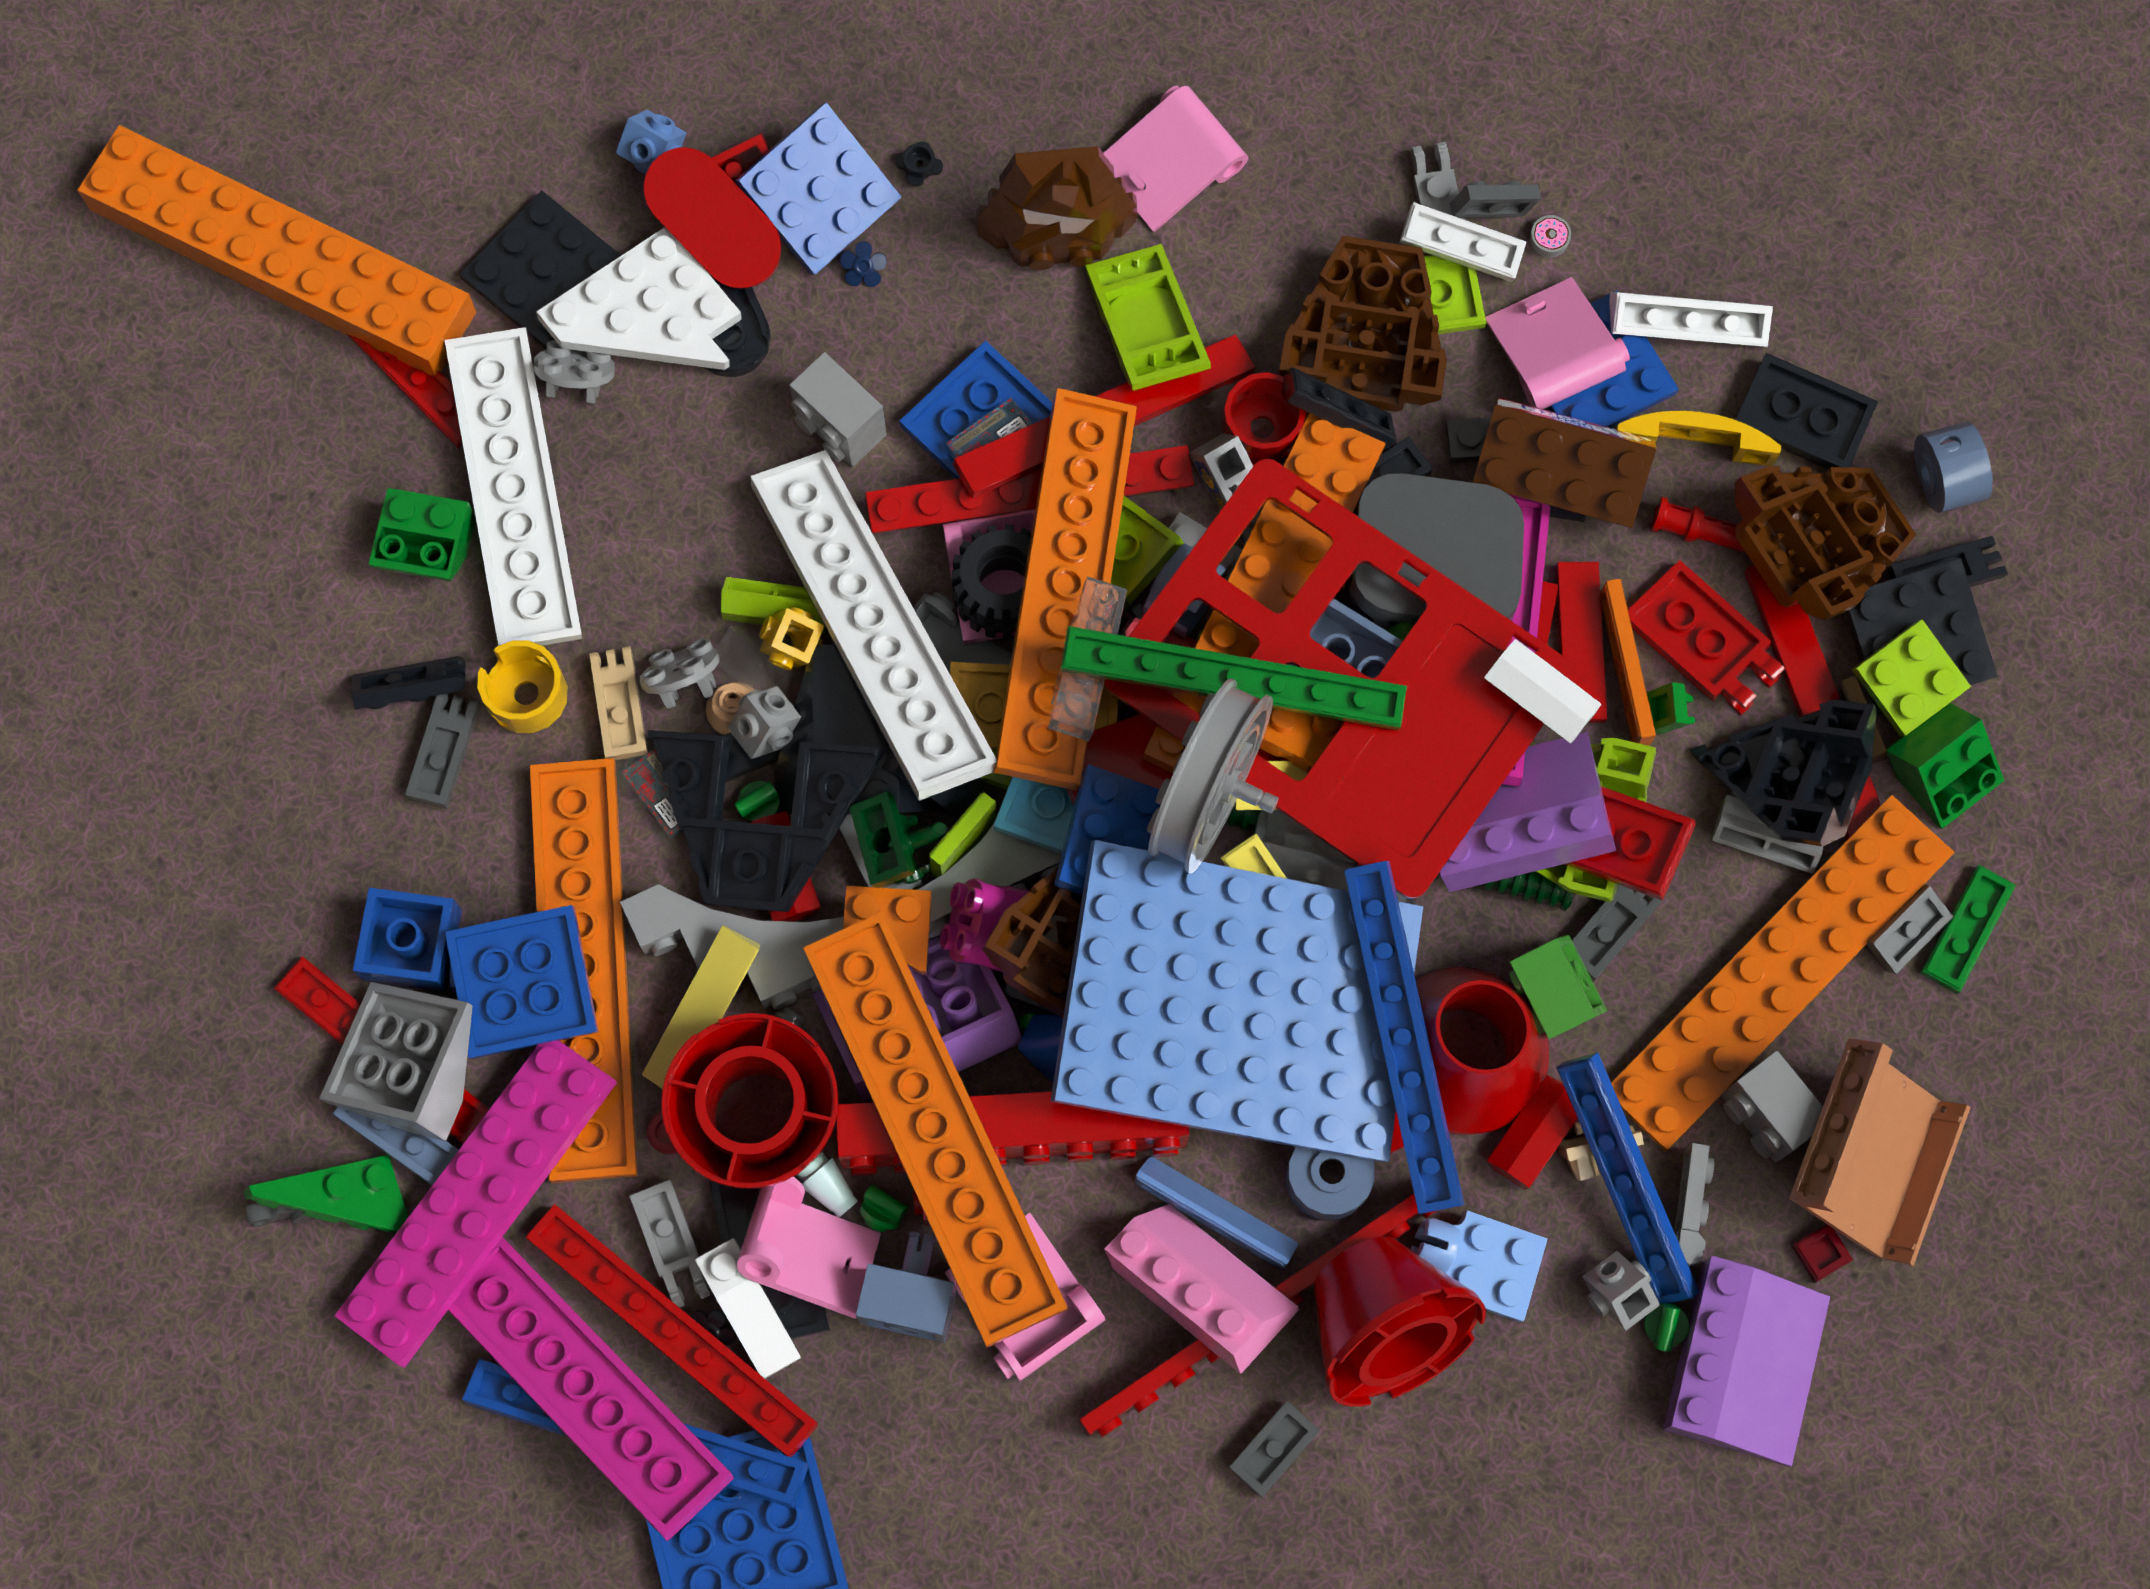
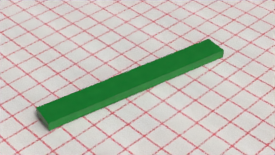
(1206, 671)

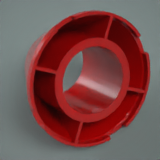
(717, 1059)
(1477, 1098)
(1389, 1321)

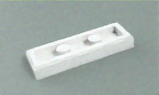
(1463, 242)

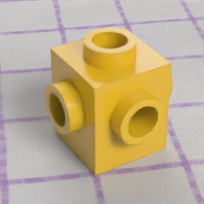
(803, 632)

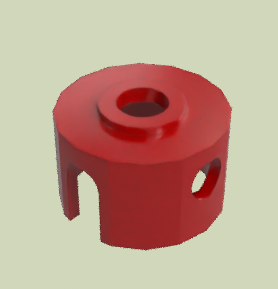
(1263, 397)

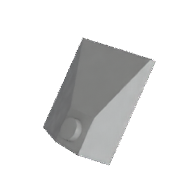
(404, 1061)

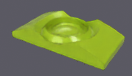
(1147, 317)

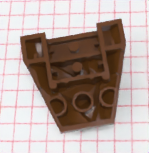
(1057, 208)
(1371, 326)
(1819, 534)
(1037, 943)

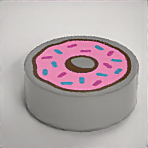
(1550, 236)

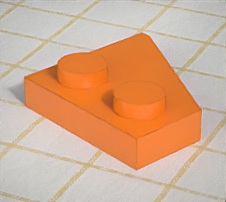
(1298, 736)
(906, 913)

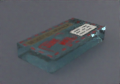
(993, 426)
(648, 785)

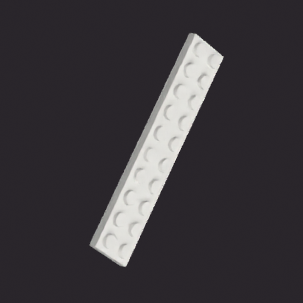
(874, 625)

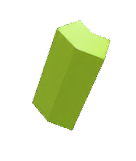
(755, 600)

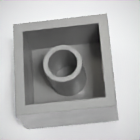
(837, 410)
(1773, 1107)

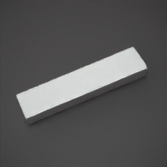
(1690, 319)

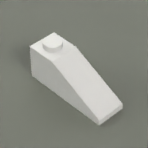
(748, 1310)

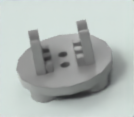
(573, 370)
(680, 669)

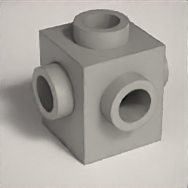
(764, 722)
(1621, 1290)

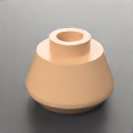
(725, 704)

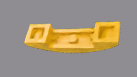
(1749, 443)

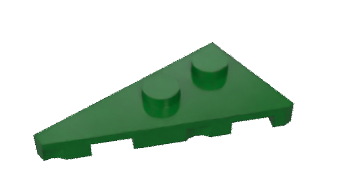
(352, 1193)

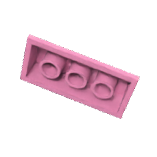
(1200, 1284)

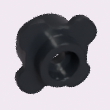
(919, 152)

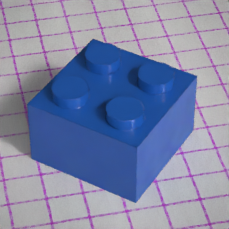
(406, 939)

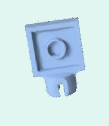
(1487, 1258)

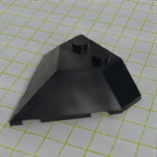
(1800, 771)

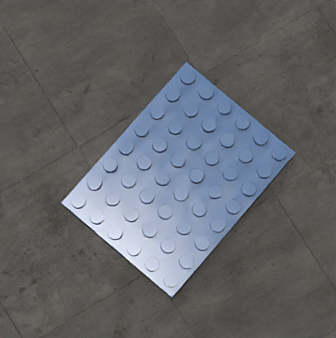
(1225, 1005)

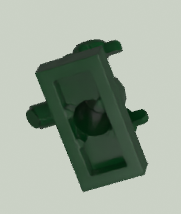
(887, 842)

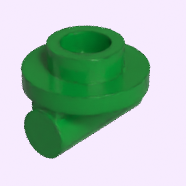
(758, 800)
(882, 1210)
(1666, 1326)

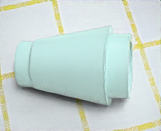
(827, 1185)

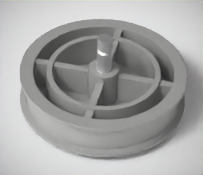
(1211, 776)

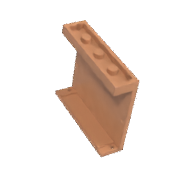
(1878, 1154)

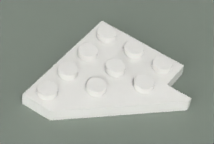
(647, 307)

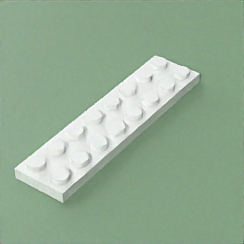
(513, 488)

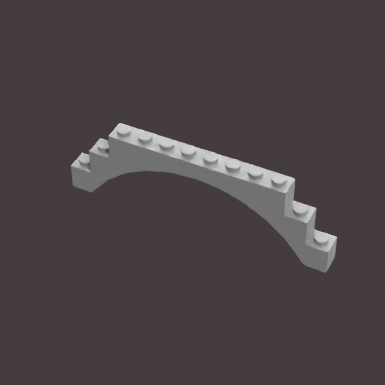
(781, 965)

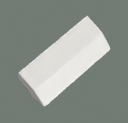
(1543, 691)

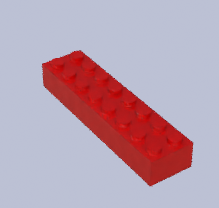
(1017, 1128)

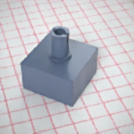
(908, 1298)

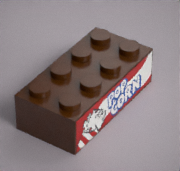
(1565, 462)

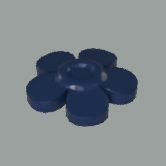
(863, 265)

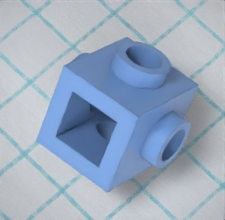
(647, 137)

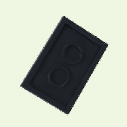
(1806, 412)

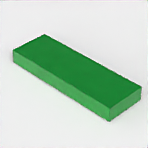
(1968, 929)

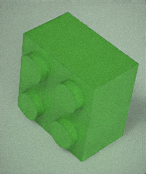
(1557, 987)

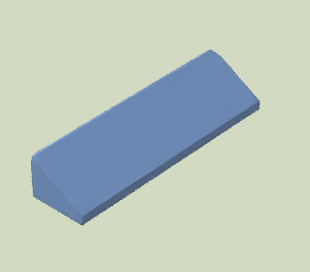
(1216, 1213)

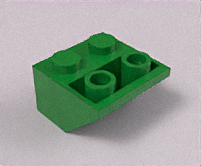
(422, 535)
(1946, 763)

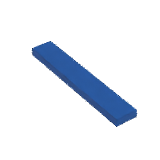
(1627, 1178)

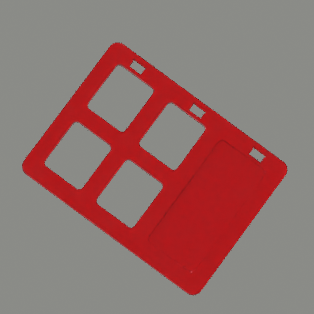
(1373, 788)

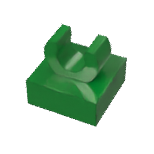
(1669, 707)

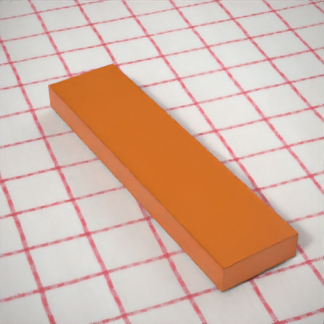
(1627, 663)

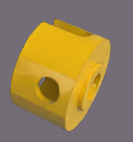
(520, 664)

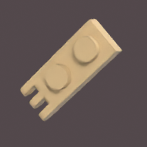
(619, 705)

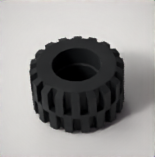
(978, 559)

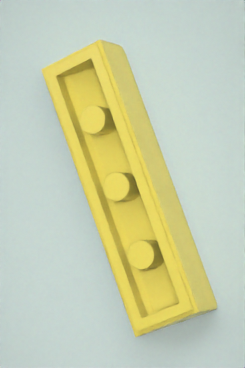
(705, 998)

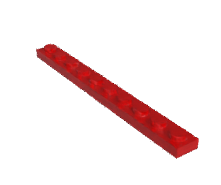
(1179, 1367)

